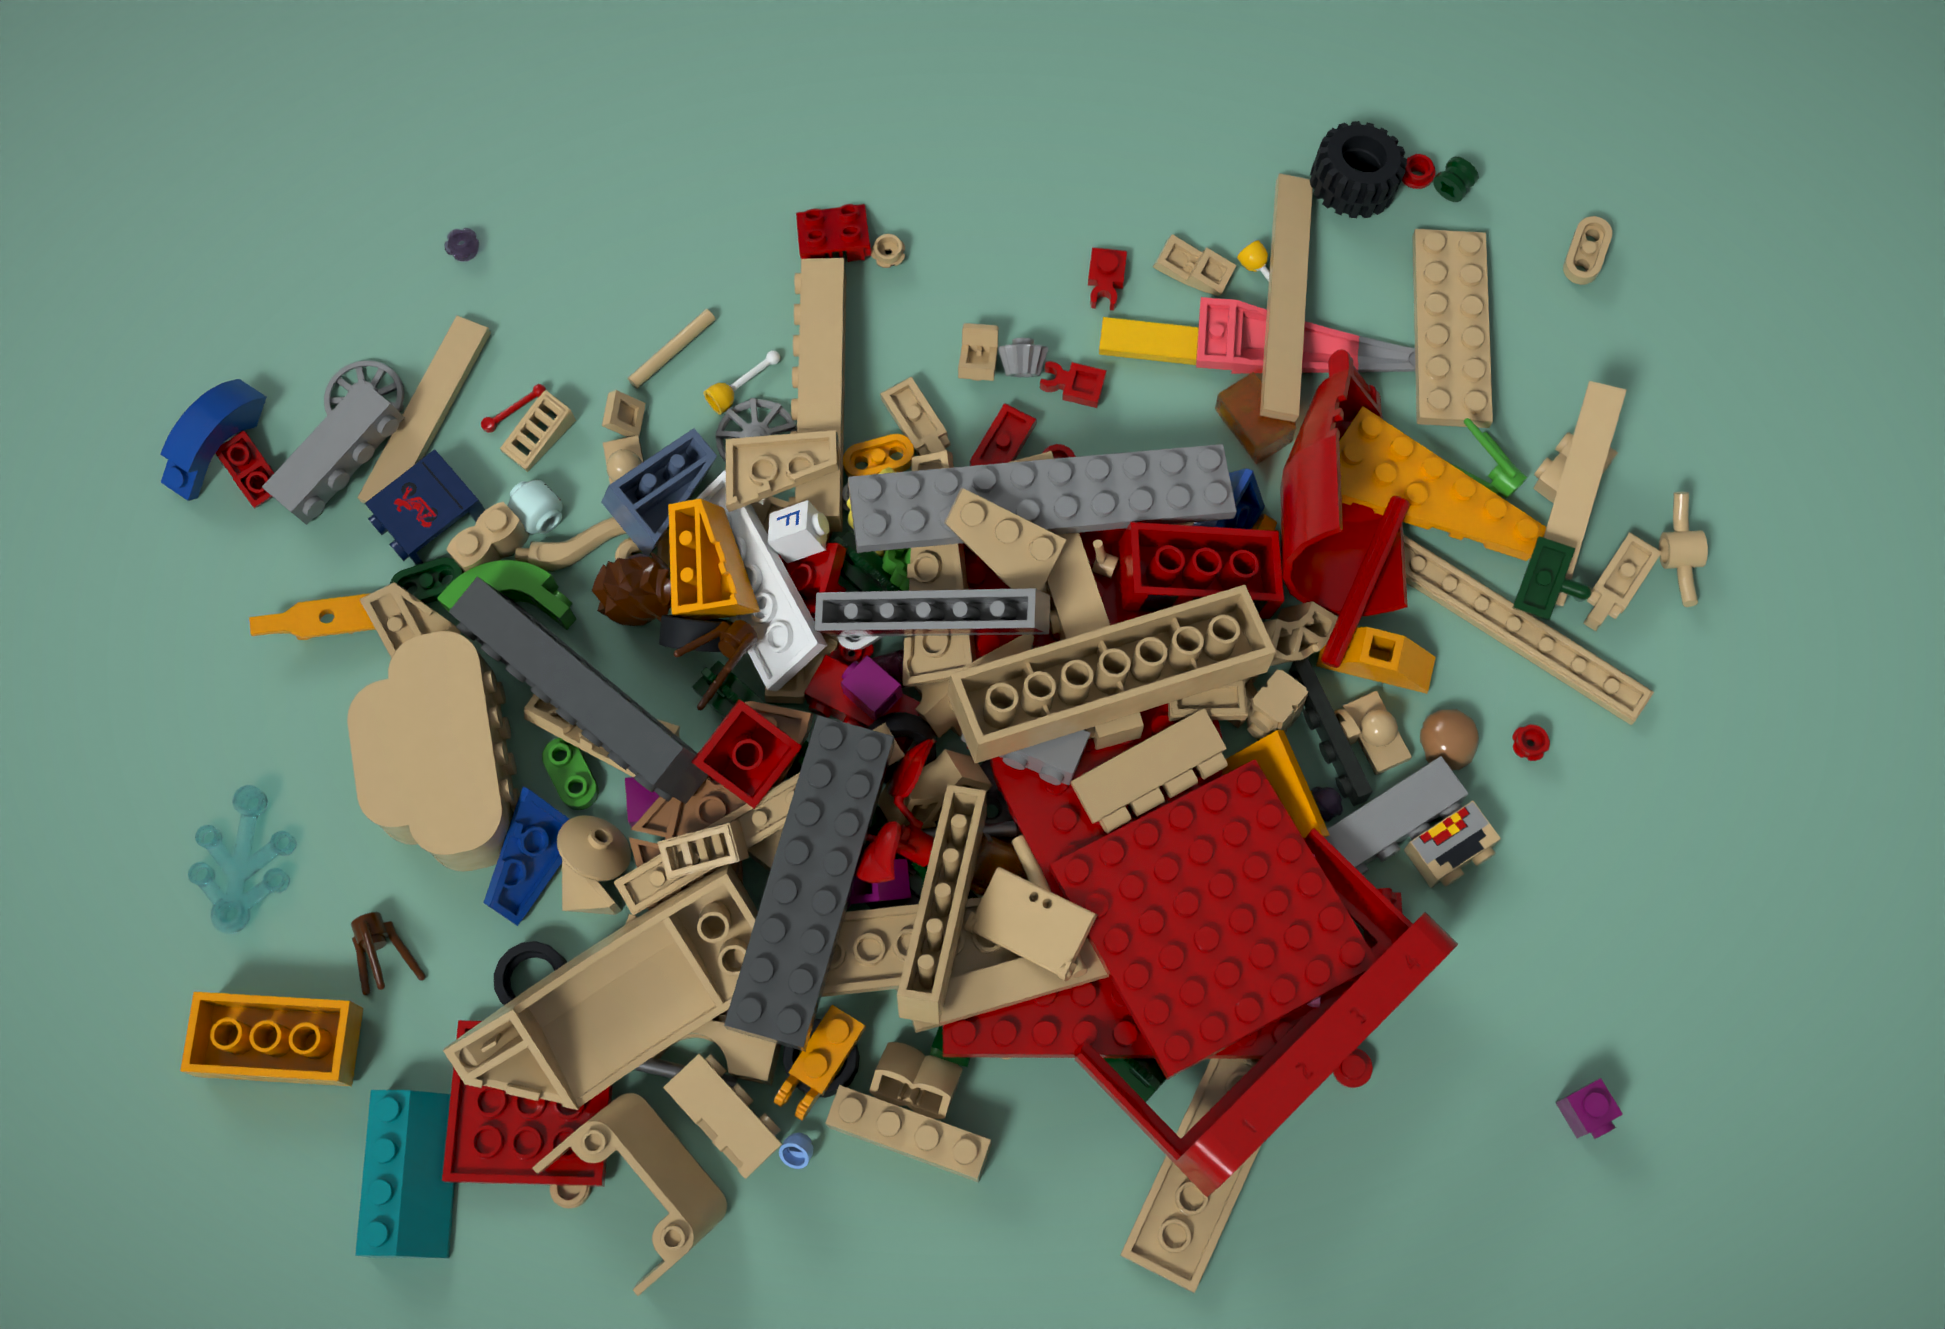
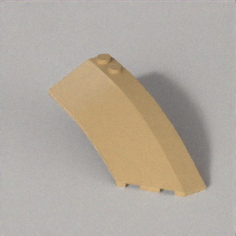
(616, 999)

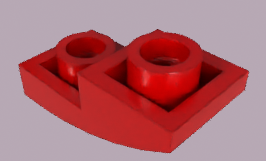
(246, 467)

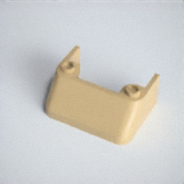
(662, 1164)

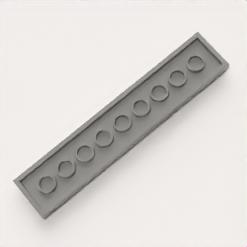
(1052, 493)

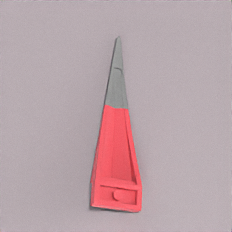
(1234, 340)

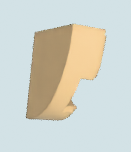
(1348, 725)

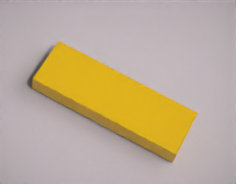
(1148, 341)

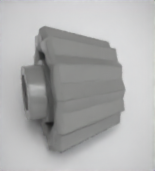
(1023, 358)

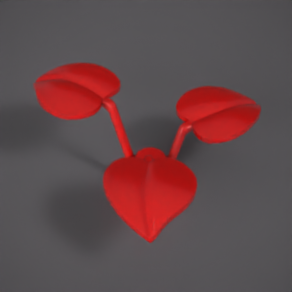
(909, 841)

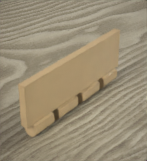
(1141, 770)

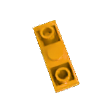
(1386, 659)

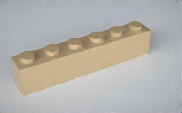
(942, 905)

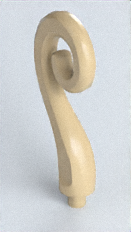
(559, 555)

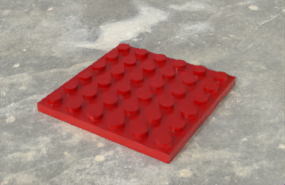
(1213, 918)

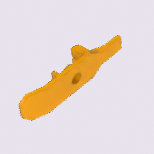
(305, 619)

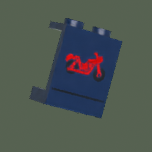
(422, 505)

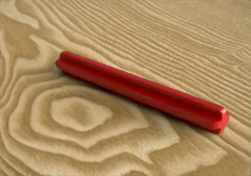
(1365, 581)

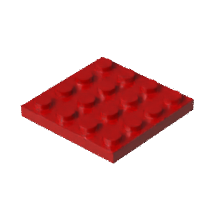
(503, 1136)

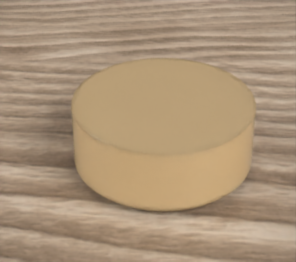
(569, 1196)

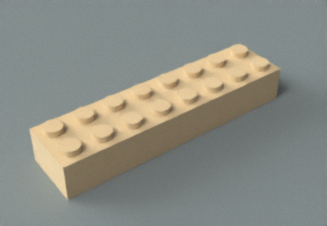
(1109, 673)

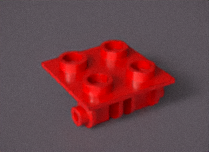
(834, 231)

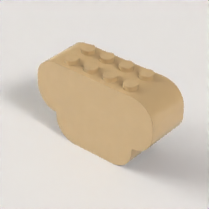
(436, 752)

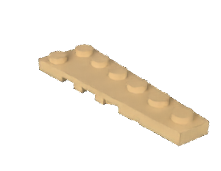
(936, 568)

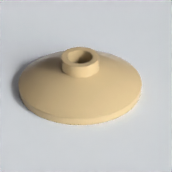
(593, 848)

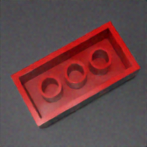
(1184, 563)

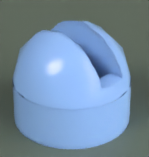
(796, 1150)

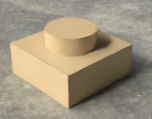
(623, 414)

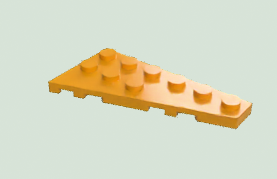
(1386, 463)

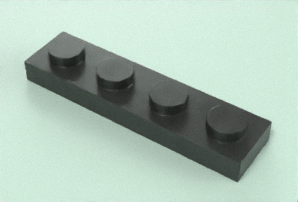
(1334, 743)

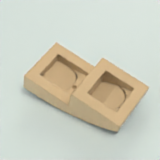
(1197, 269)

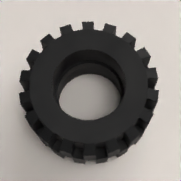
(1353, 190)

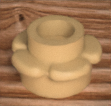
(885, 243)

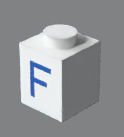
(798, 531)

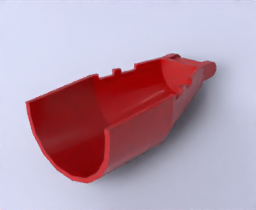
(1319, 533)

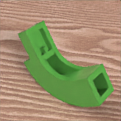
(519, 582)

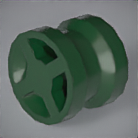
(1455, 179)

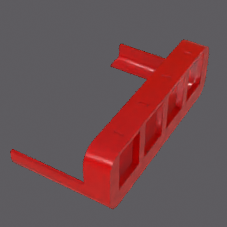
(1309, 1050)

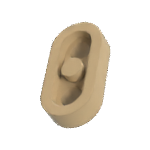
(1586, 252)

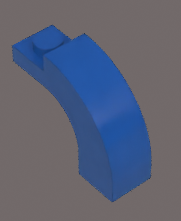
(203, 429)

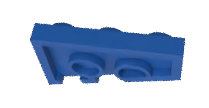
(526, 858)

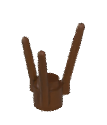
(733, 644)
(371, 936)

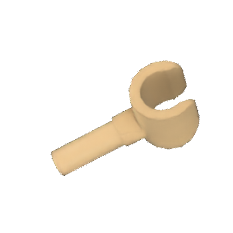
(1104, 562)

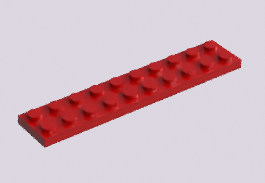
(1065, 1019)

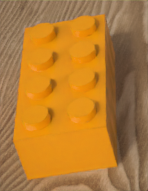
(272, 1039)

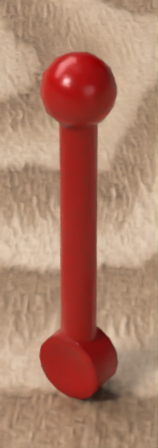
(489, 424)

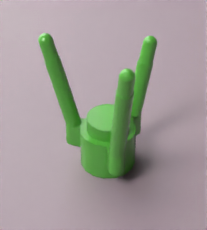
(1505, 476)

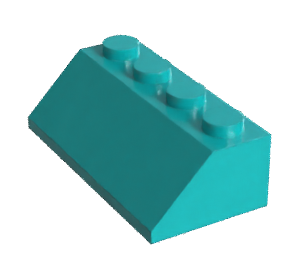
(403, 1196)

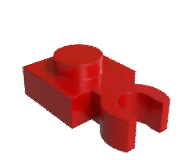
(1106, 273)
(1080, 384)

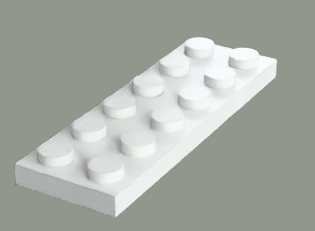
(784, 623)

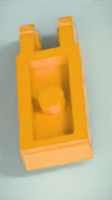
(822, 1060)

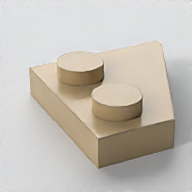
(402, 616)

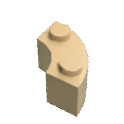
(1299, 631)
(929, 792)

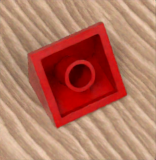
(746, 753)

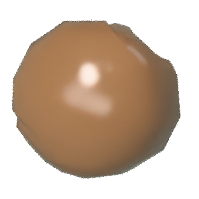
(1450, 736)

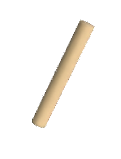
(674, 346)

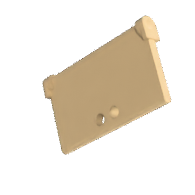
(1041, 931)

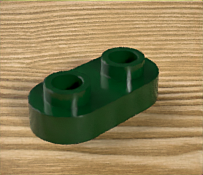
(428, 578)

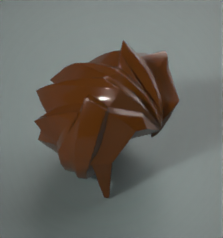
(634, 589)

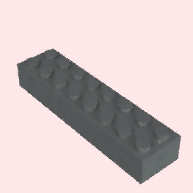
(578, 692)
(810, 884)

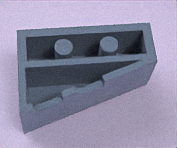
(668, 477)

